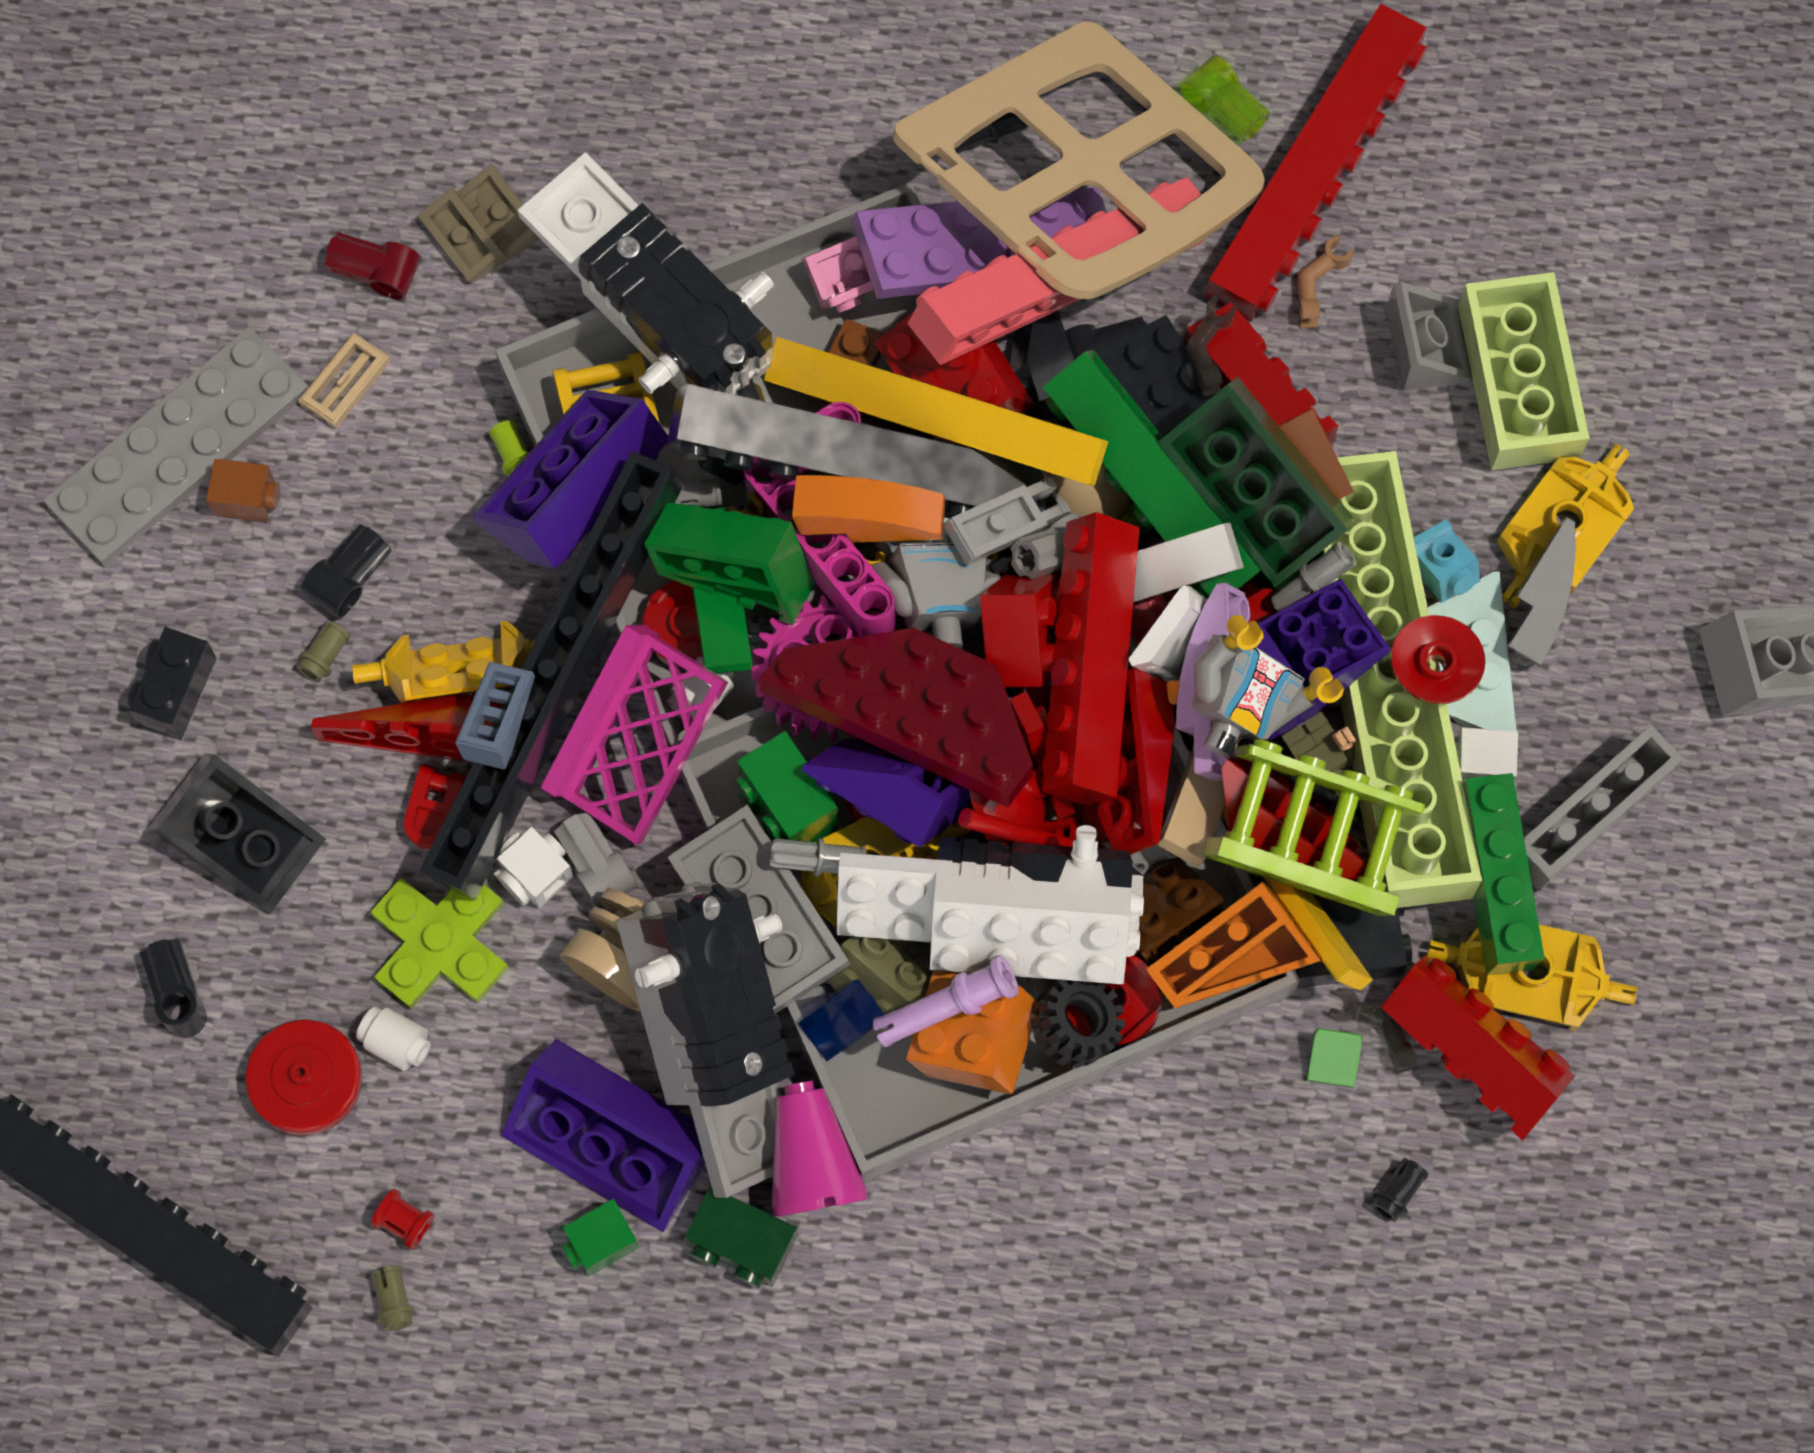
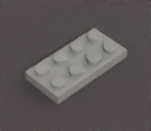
(738, 858)

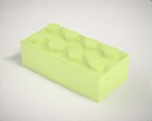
(1523, 371)

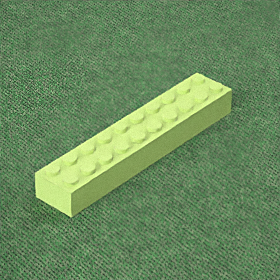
(1396, 734)

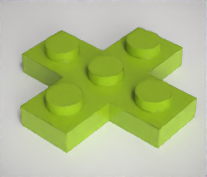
(438, 942)

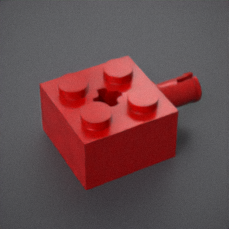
(1020, 631)

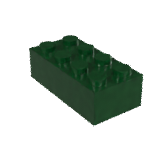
(1256, 481)

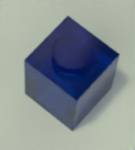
(841, 1020)

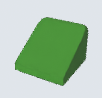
(1334, 1057)

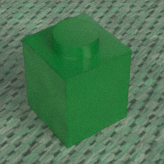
(599, 1238)

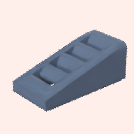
(490, 744)

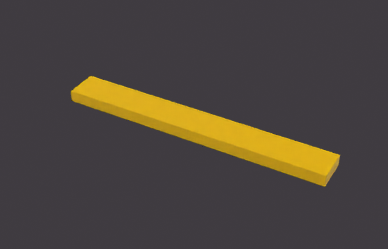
(937, 411)

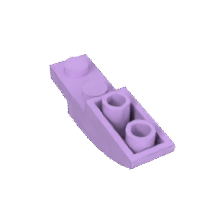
(1221, 605)

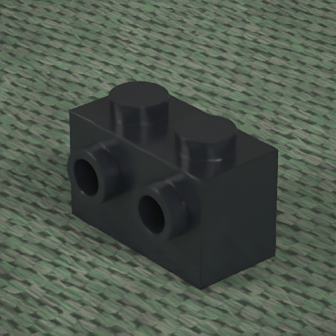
(171, 683)

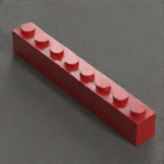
(1317, 161)

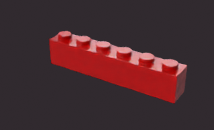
(1090, 659)

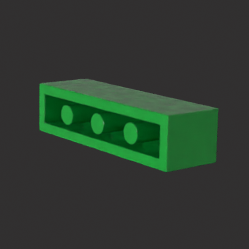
(1505, 896)

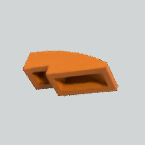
(866, 509)

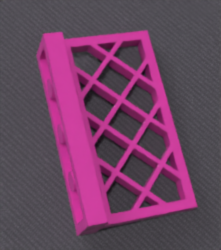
(607, 705)

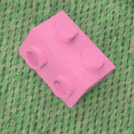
(839, 275)

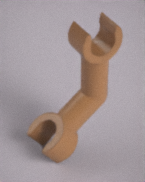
(1308, 303)

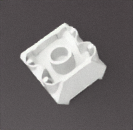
(1166, 643)

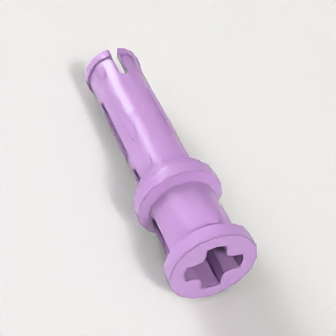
(964, 995)

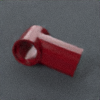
(383, 267)

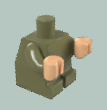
(1320, 741)

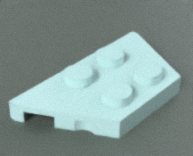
(1483, 612)

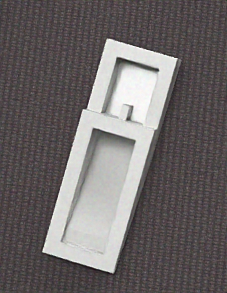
(1186, 561)

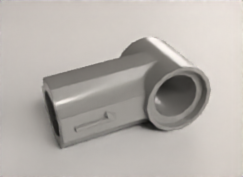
(1041, 552)
(593, 858)

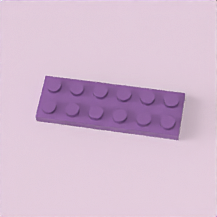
(937, 242)

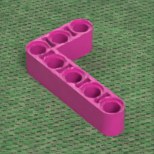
(838, 557)

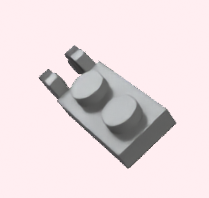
(1003, 521)

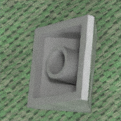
(1426, 338)

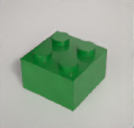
(783, 794)

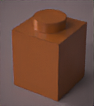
(242, 490)

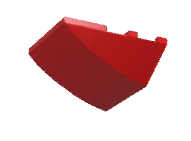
(1272, 814)

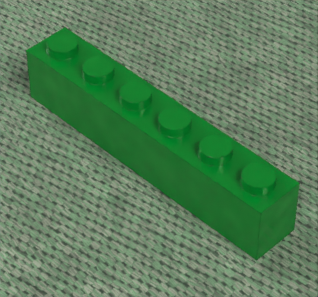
(1134, 460)

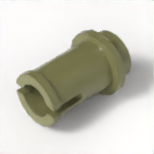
(323, 651)
(392, 1299)

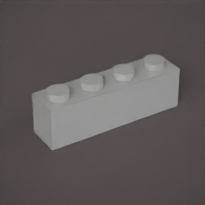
(1599, 805)

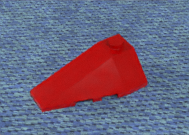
(412, 727)
(1136, 814)

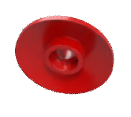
(1443, 641)

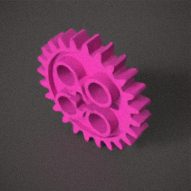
(813, 624)

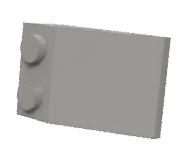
(1761, 658)

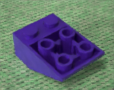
(1323, 632)
(889, 789)

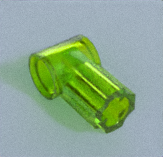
(1218, 91)

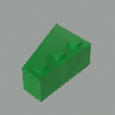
(732, 553)

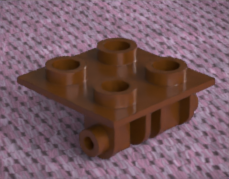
(1172, 902)

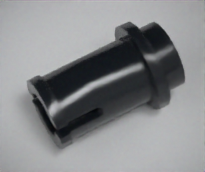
(1399, 1190)

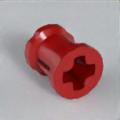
(402, 1219)

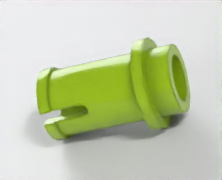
(509, 445)

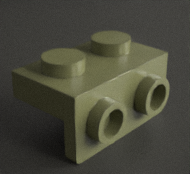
(884, 971)

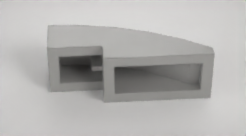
(1548, 594)

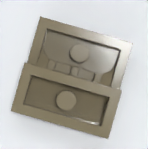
(479, 224)

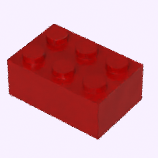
(976, 374)

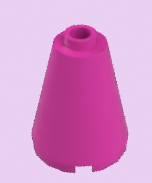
(811, 1154)

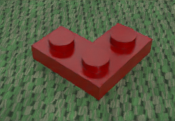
(1034, 729)

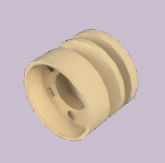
(602, 957)

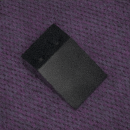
(237, 832)

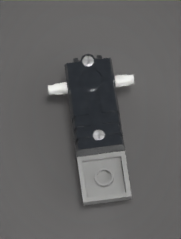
(712, 1022)

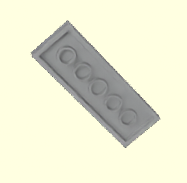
(175, 446)

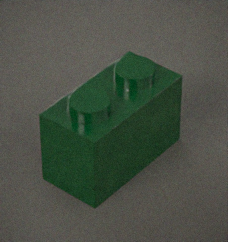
(740, 1238)

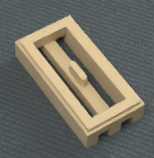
(356, 392)

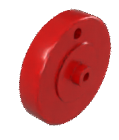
(303, 1077)

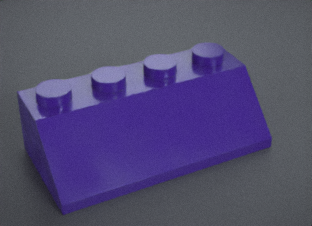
(568, 477)
(606, 1134)

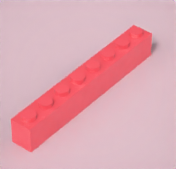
(1009, 290)

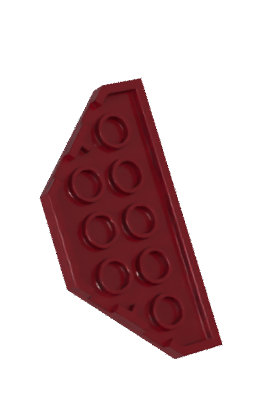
(913, 701)

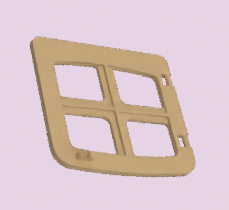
(1083, 161)

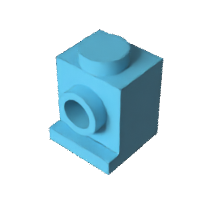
(1445, 562)

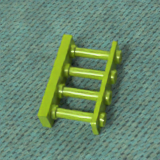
(1281, 861)

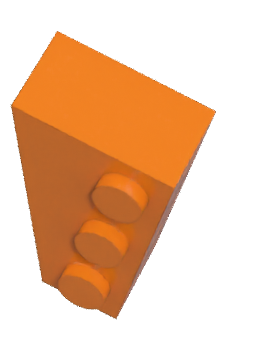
(1234, 950)

